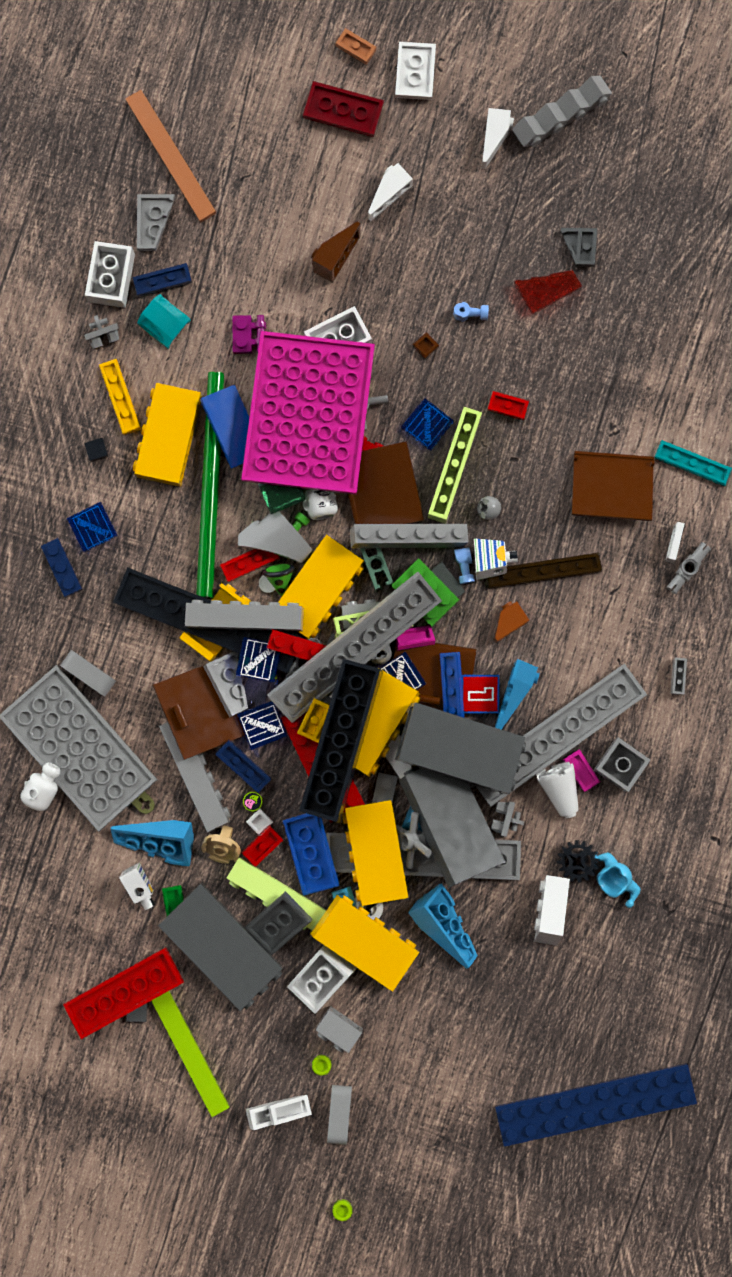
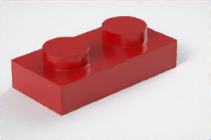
(508, 405)
(262, 846)

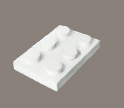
(415, 70)

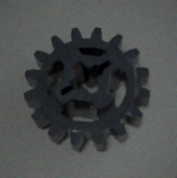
(571, 855)

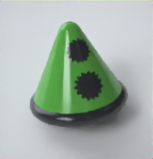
(279, 576)

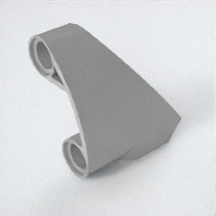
(275, 536)

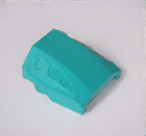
(162, 320)

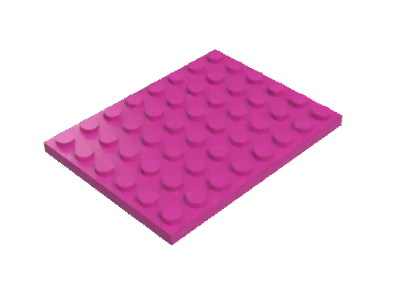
(308, 412)

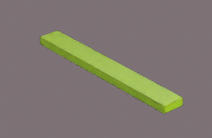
(190, 1054)

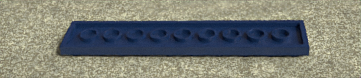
(595, 1104)

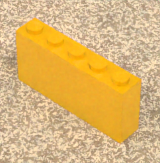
(167, 434)
(322, 583)
(387, 715)
(375, 853)
(365, 942)

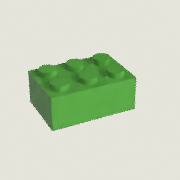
(448, 598)

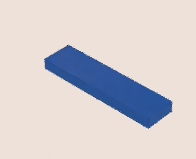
(452, 683)

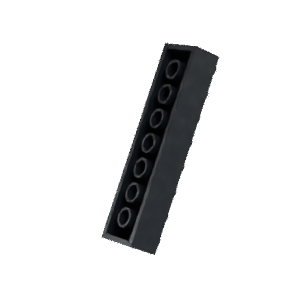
(341, 740)

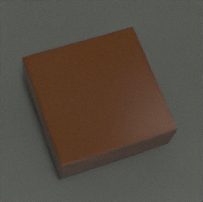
(425, 345)

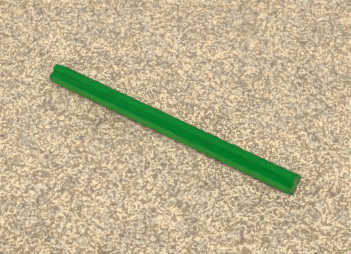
(209, 499)

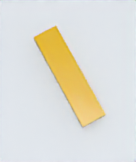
(120, 396)

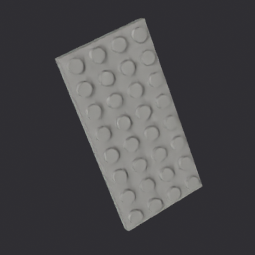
(68, 731)

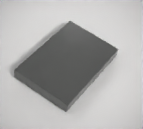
(278, 923)

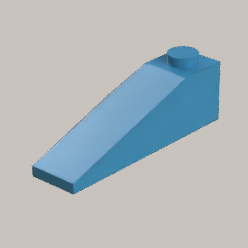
(519, 684)
(163, 838)
(438, 919)

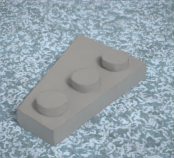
(151, 219)
(226, 683)

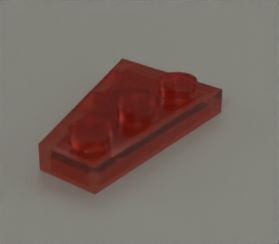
(546, 290)

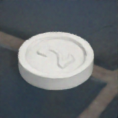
(265, 585)

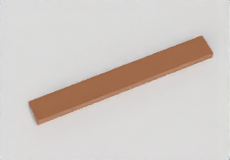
(170, 156)

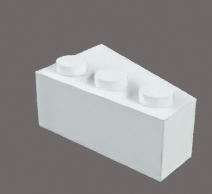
(552, 910)

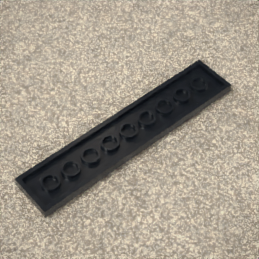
(168, 605)

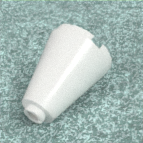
(560, 787)

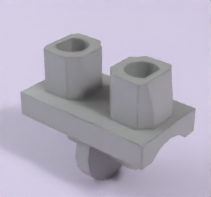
(94, 337)
(507, 809)

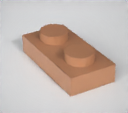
(356, 46)

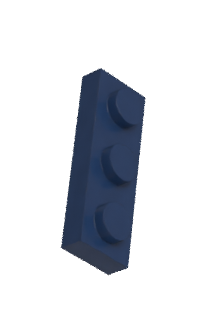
(162, 279)
(61, 567)
(243, 766)

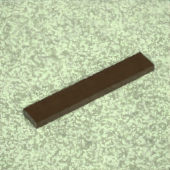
(547, 570)

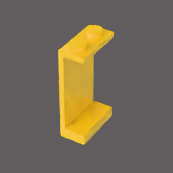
(205, 648)

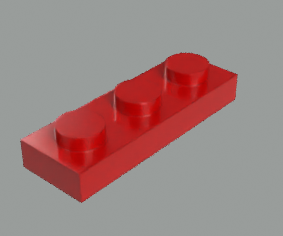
(247, 563)
(293, 645)

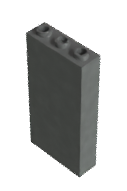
(460, 748)
(451, 825)
(221, 947)

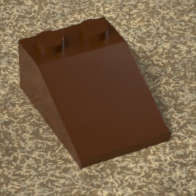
(334, 252)

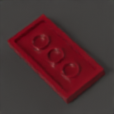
(343, 109)

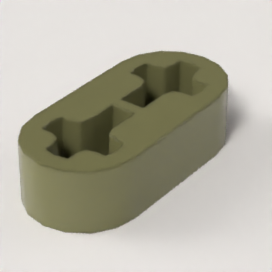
(138, 804)

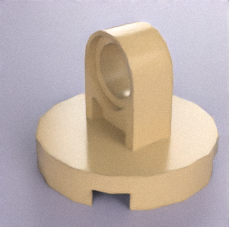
(221, 846)

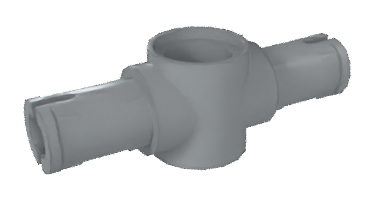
(681, 574)

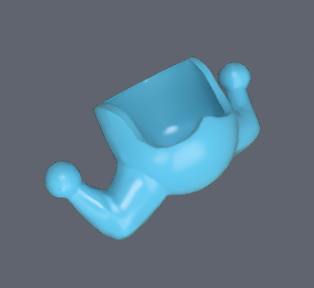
(616, 879)

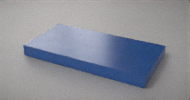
(229, 422)
(311, 853)

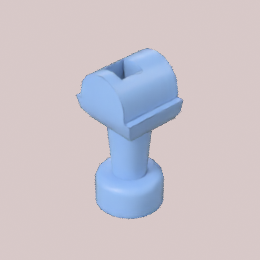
(463, 311)
(463, 558)

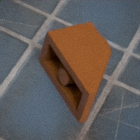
(510, 619)

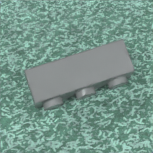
(678, 676)

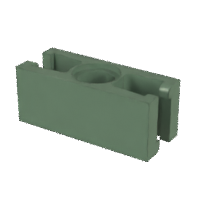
(372, 572)

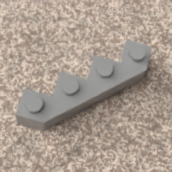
(567, 109)

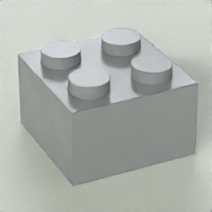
(622, 764)
(339, 1030)

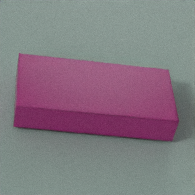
(415, 638)
(583, 772)

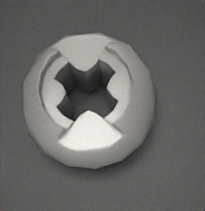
(489, 508)
(383, 658)

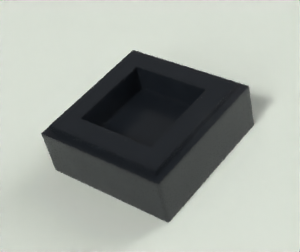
(96, 449)

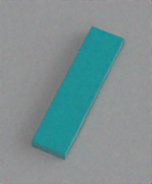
(692, 463)

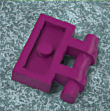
(242, 333)

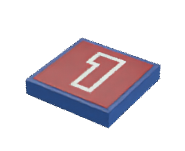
(480, 693)

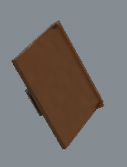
(612, 486)
(386, 487)
(428, 664)
(196, 713)

